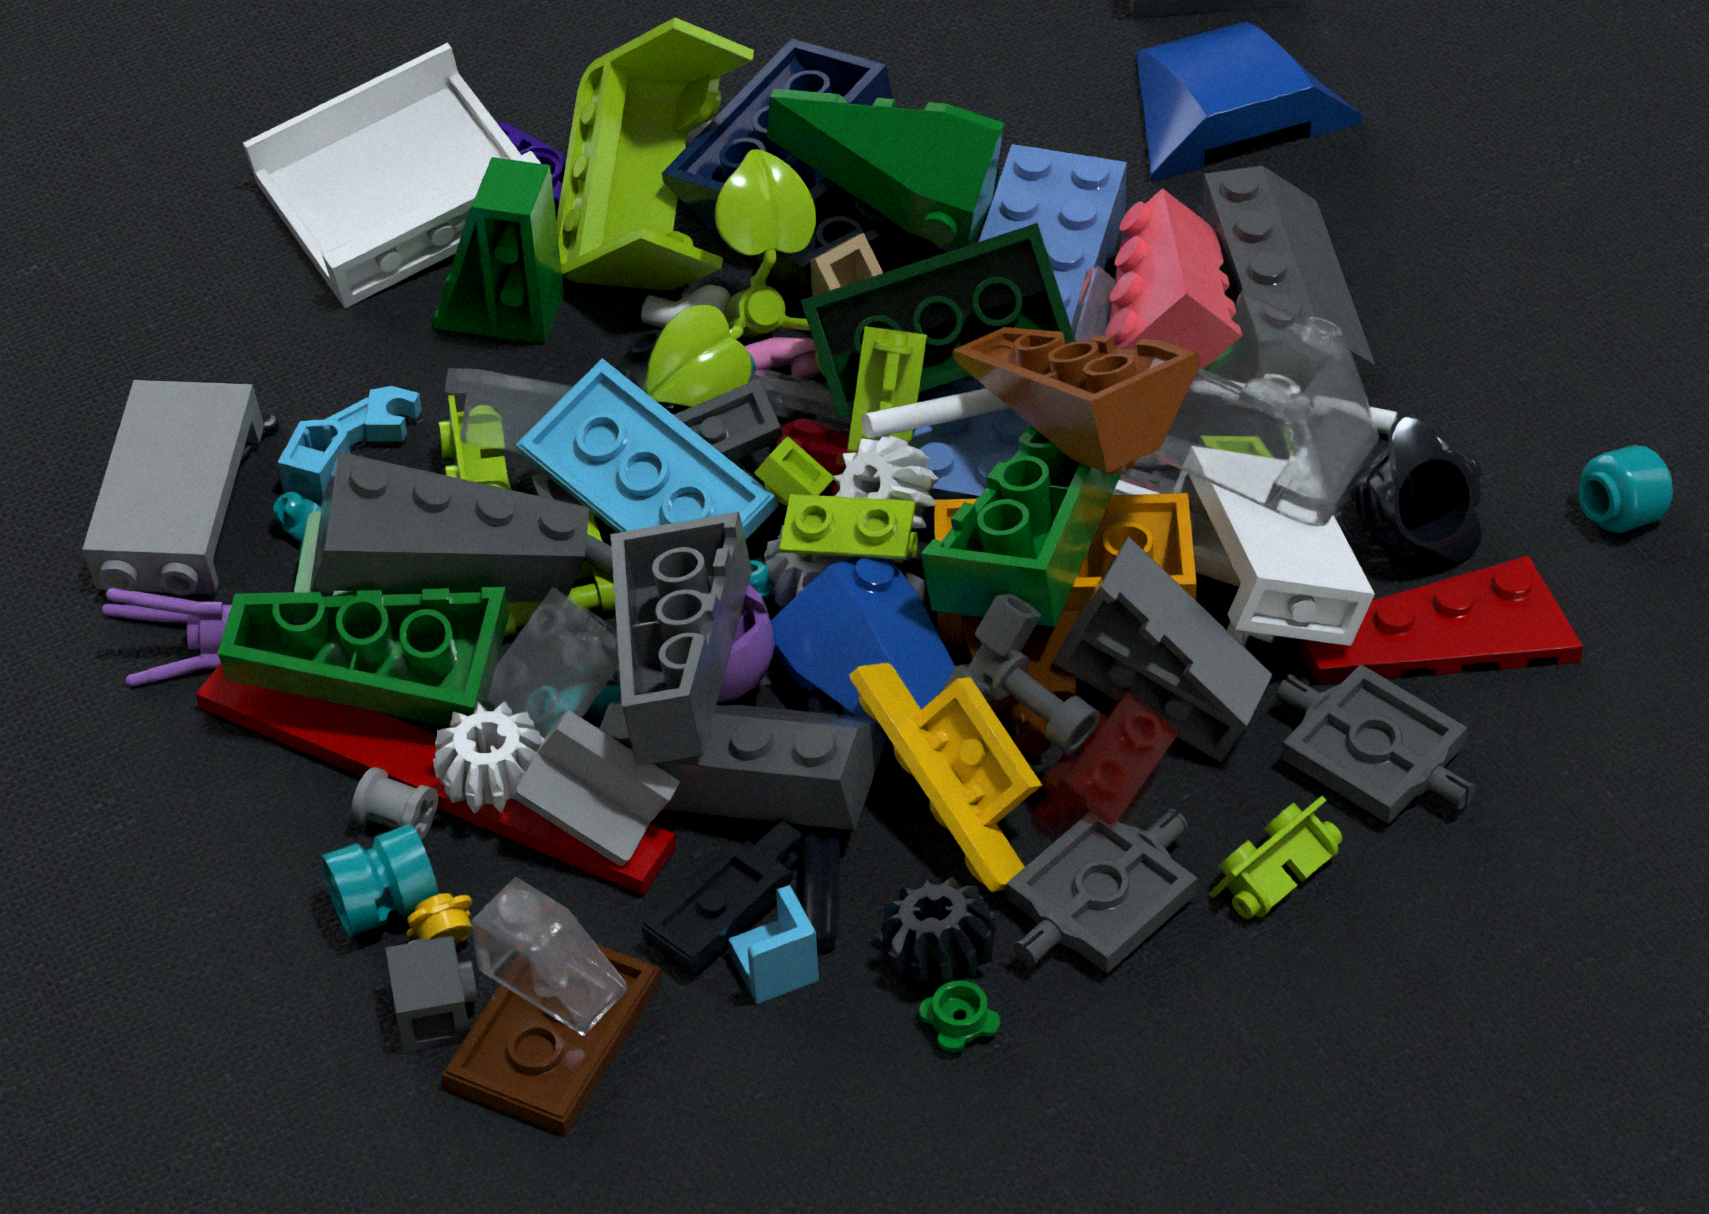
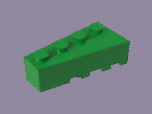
(370, 649)

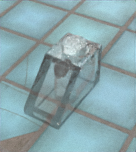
(545, 956)

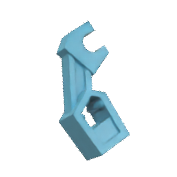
(316, 443)

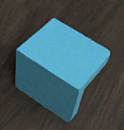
(778, 954)

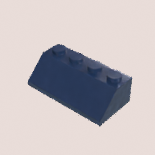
(742, 125)

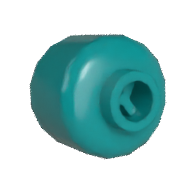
(1625, 489)

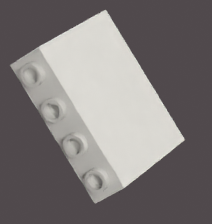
(382, 173)

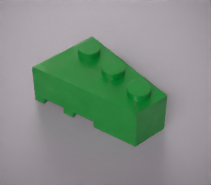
(507, 259)

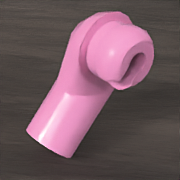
(784, 351)

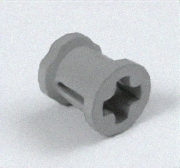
(393, 803)

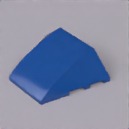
(1226, 91)

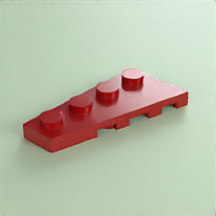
(1466, 619)

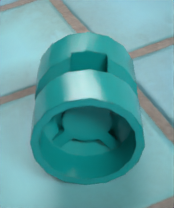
(378, 880)

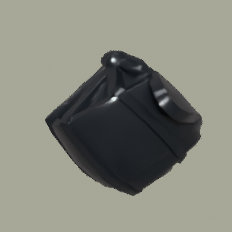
(1420, 494)

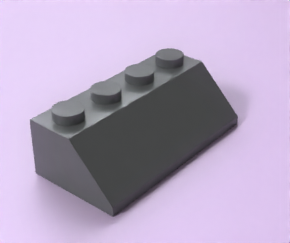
(1281, 250)
(774, 765)

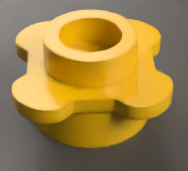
(441, 917)

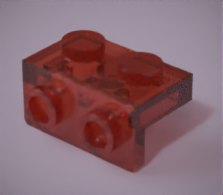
(1108, 765)

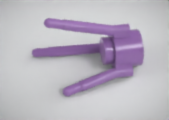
(204, 628)

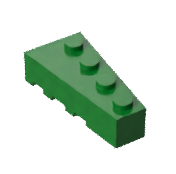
(1020, 534)

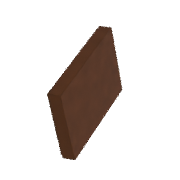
(536, 1064)

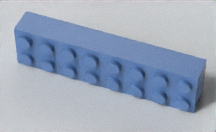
(1079, 216)

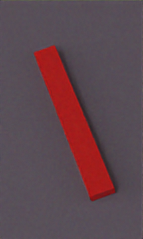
(369, 739)

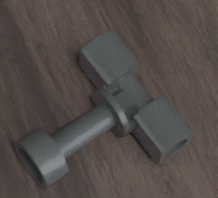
(1002, 668)

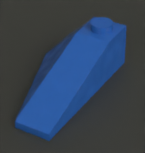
(855, 618)

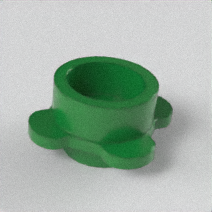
(959, 999)

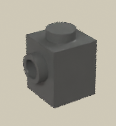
(430, 993)

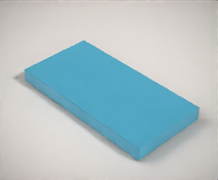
(637, 459)

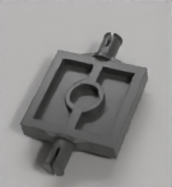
(1374, 743)
(1101, 889)

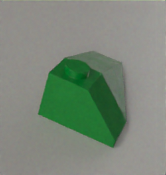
(914, 166)

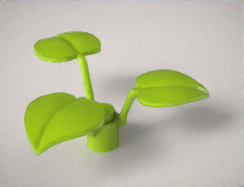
(756, 212)

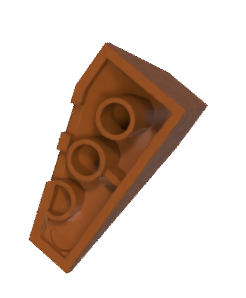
(1086, 396)

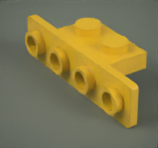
(959, 761)

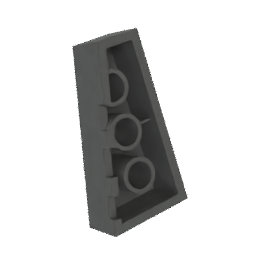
(434, 531)
(676, 625)

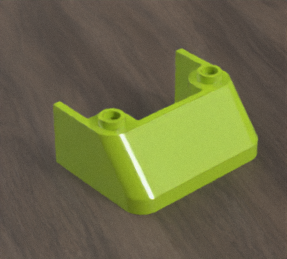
(624, 133)

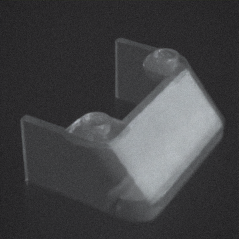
(1277, 415)

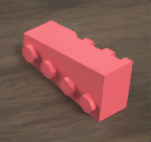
(1171, 281)

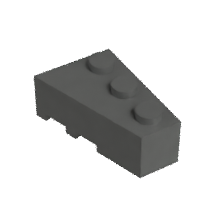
(1167, 651)

